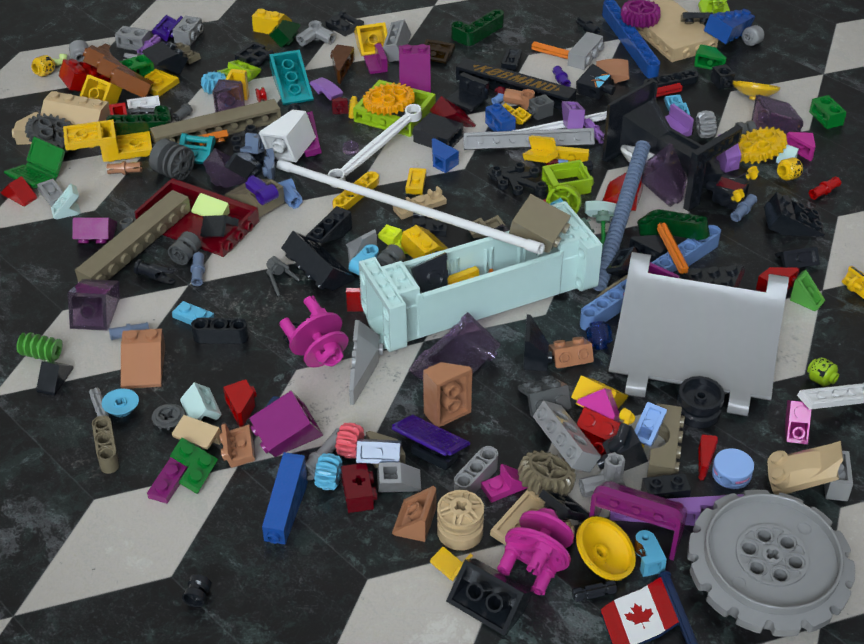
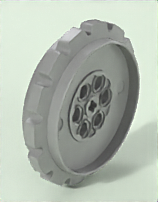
(790, 538)

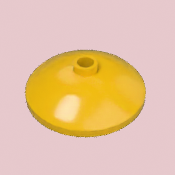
(753, 89)
(605, 548)

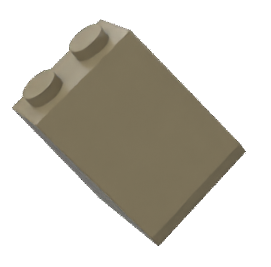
(540, 223)

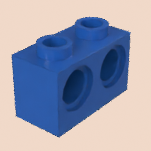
(499, 118)

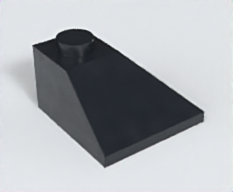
(536, 347)

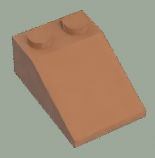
(142, 358)

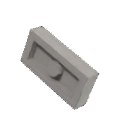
(50, 191)

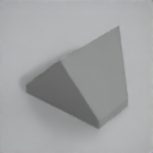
(359, 243)

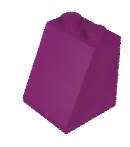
(415, 66)
(285, 425)

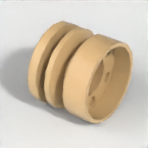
(460, 519)

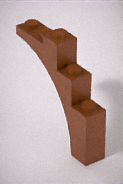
(120, 74)

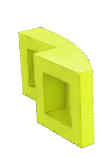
(391, 235)

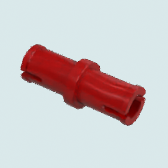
(824, 188)

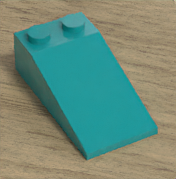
(290, 77)

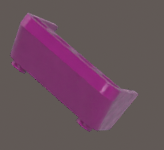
(641, 507)

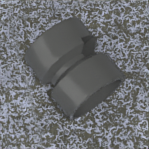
(184, 247)
(390, 255)

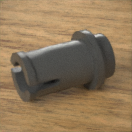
(185, 110)

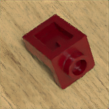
(340, 105)

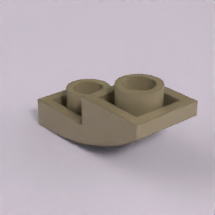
(193, 56)

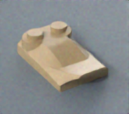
(804, 468)

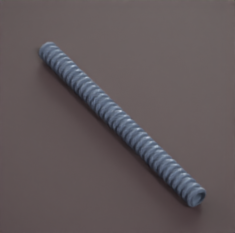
(622, 210)

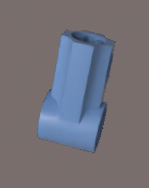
(291, 195)

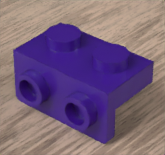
(165, 27)

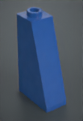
(285, 498)

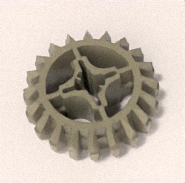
(546, 472)

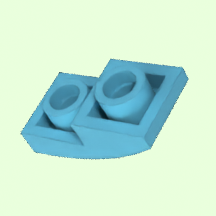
(677, 100)

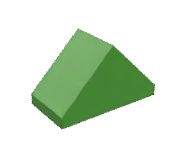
(806, 292)

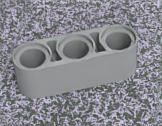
(477, 470)

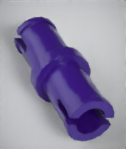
(561, 76)

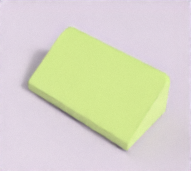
(209, 206)

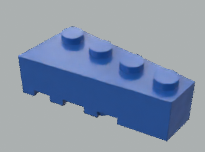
(728, 24)

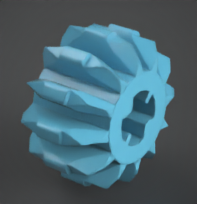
(209, 80)
(328, 471)

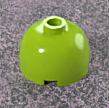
(566, 193)

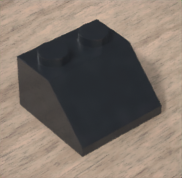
(166, 56)

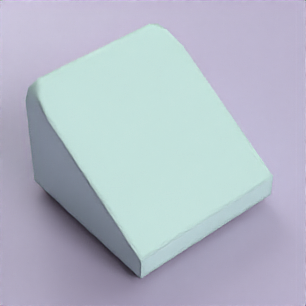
(789, 152)

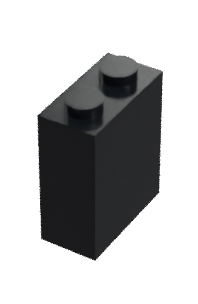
(437, 127)

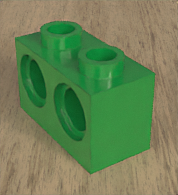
(139, 64)
(827, 112)

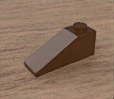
(342, 60)

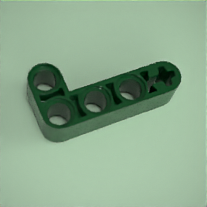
(479, 29)
(140, 122)
(679, 224)

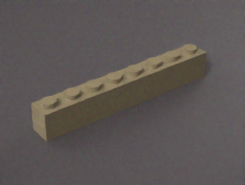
(232, 120)
(135, 238)

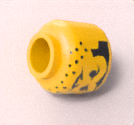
(43, 65)
(789, 169)

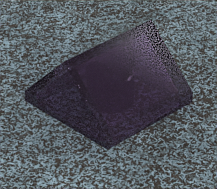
(228, 95)

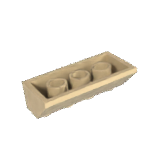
(75, 108)

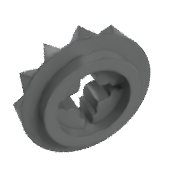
(166, 411)

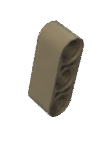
(105, 444)

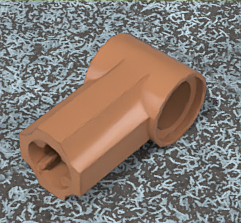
(519, 97)

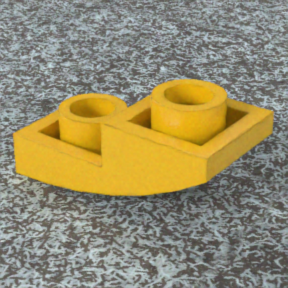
(520, 114)

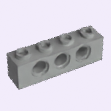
(566, 436)

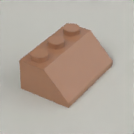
(447, 392)

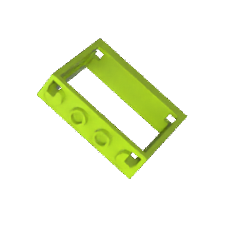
(422, 98)

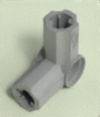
(315, 32)
(612, 471)

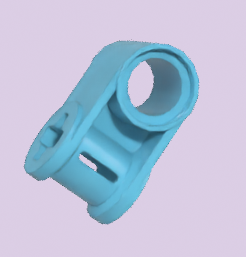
(367, 252)

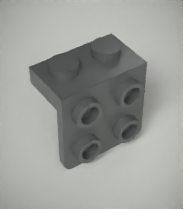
(547, 389)

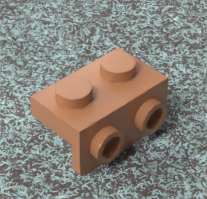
(572, 352)
(237, 445)

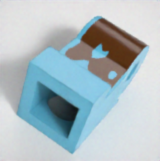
(652, 557)

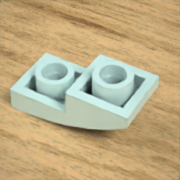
(593, 207)

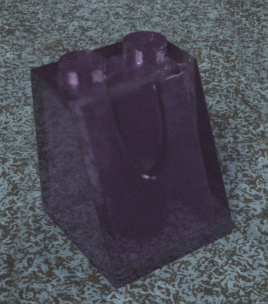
(775, 114)
(665, 176)
(93, 304)

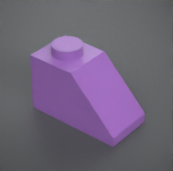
(573, 115)
(730, 159)

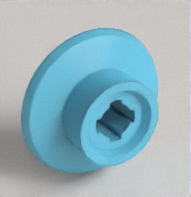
(120, 402)

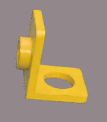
(447, 563)

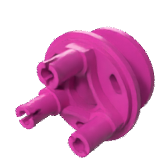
(317, 337)
(538, 544)

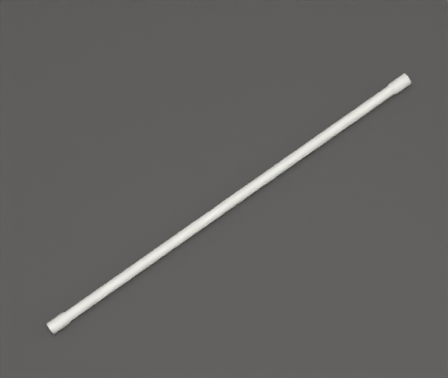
(527, 244)

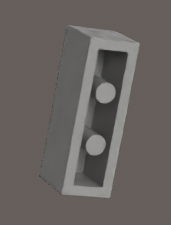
(397, 36)
(585, 50)

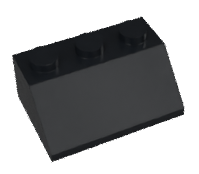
(489, 596)

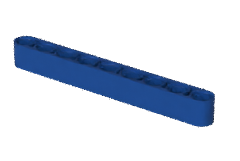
(631, 40)

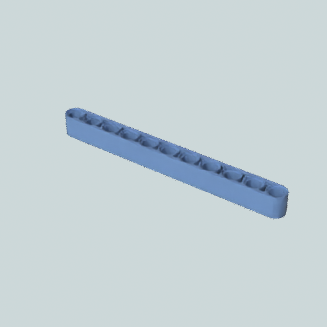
(611, 302)

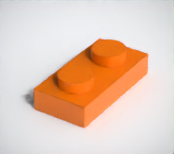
(220, 137)

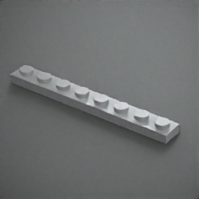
(520, 139)

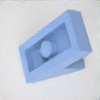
(650, 423)

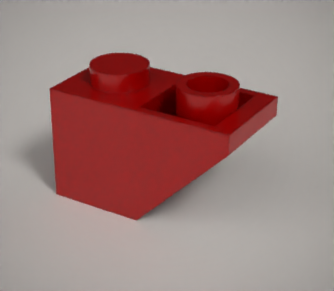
(762, 282)

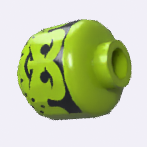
(823, 372)

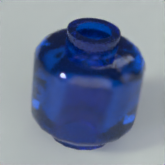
(599, 334)

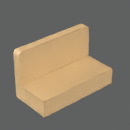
(197, 432)

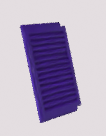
(430, 435)

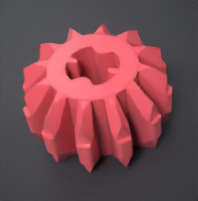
(347, 439)

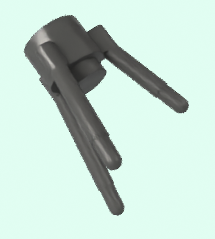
(277, 267)

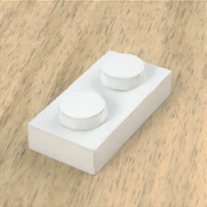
(144, 102)

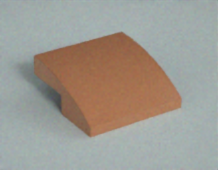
(616, 68)

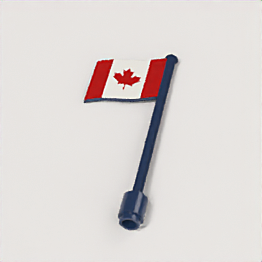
(647, 614)

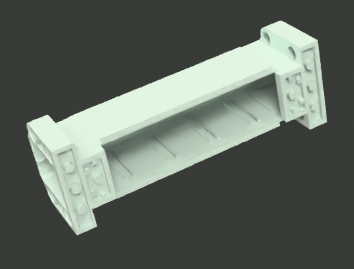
(518, 278)

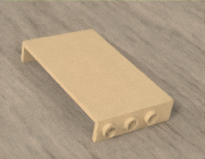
(674, 37)

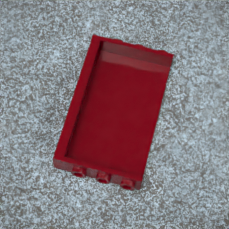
(192, 222)

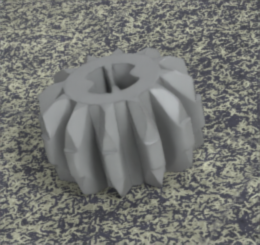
(706, 124)

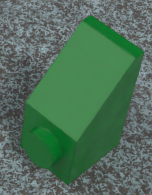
(708, 57)

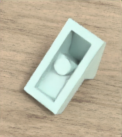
(66, 203)

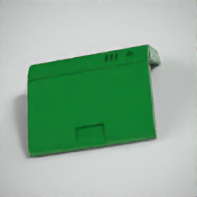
(43, 163)

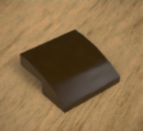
(440, 50)

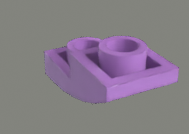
(327, 87)

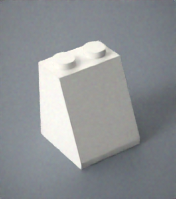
(288, 135)

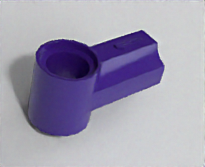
(263, 192)

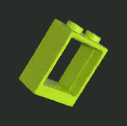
(553, 172)

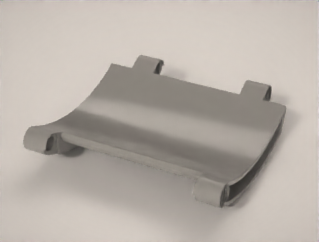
(698, 329)

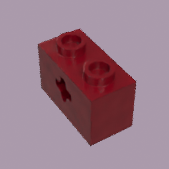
(357, 487)

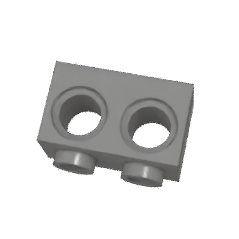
(188, 30)
(131, 37)

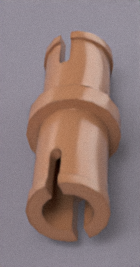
(124, 167)

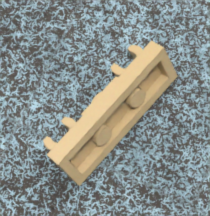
(430, 200)

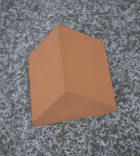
(416, 515)

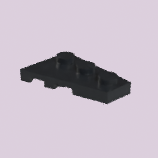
(431, 273)

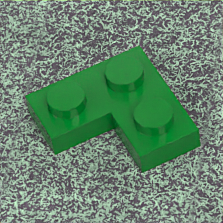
(198, 463)

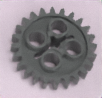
(41, 128)

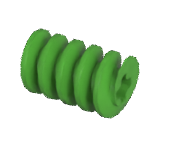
(39, 346)

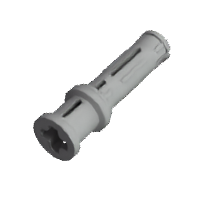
(327, 447)

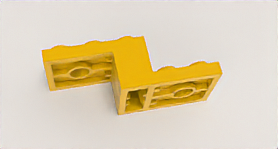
(104, 135)

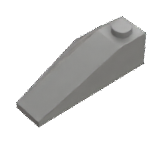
(364, 358)

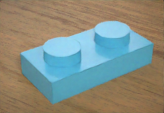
(187, 312)

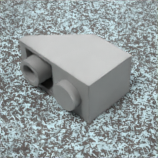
(398, 477)

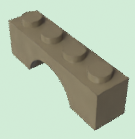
(663, 459)

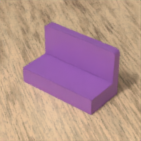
(680, 120)

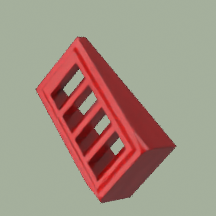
(706, 451)

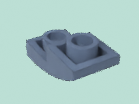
(269, 168)

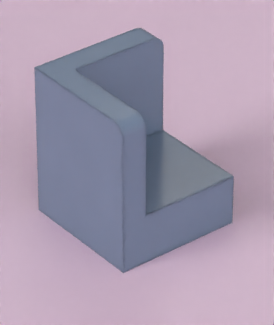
(253, 144)

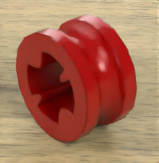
(261, 94)

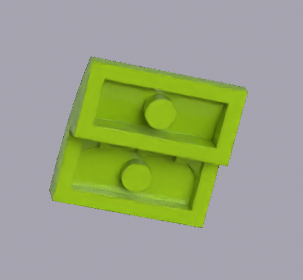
(252, 71)

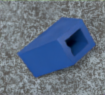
(444, 156)

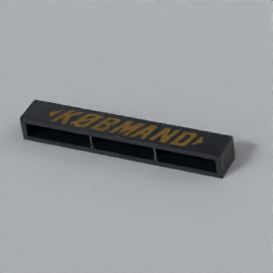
(513, 80)

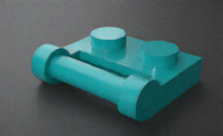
(200, 152)

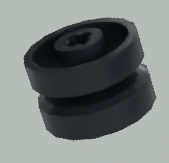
(700, 401)

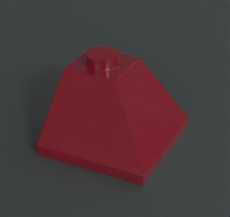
(449, 110)

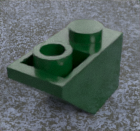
(284, 32)

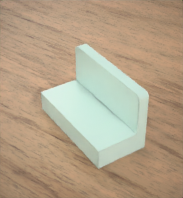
(200, 402)

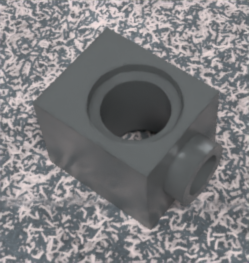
(541, 107)

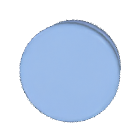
(732, 468)

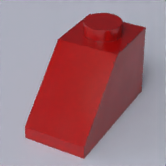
(240, 400)

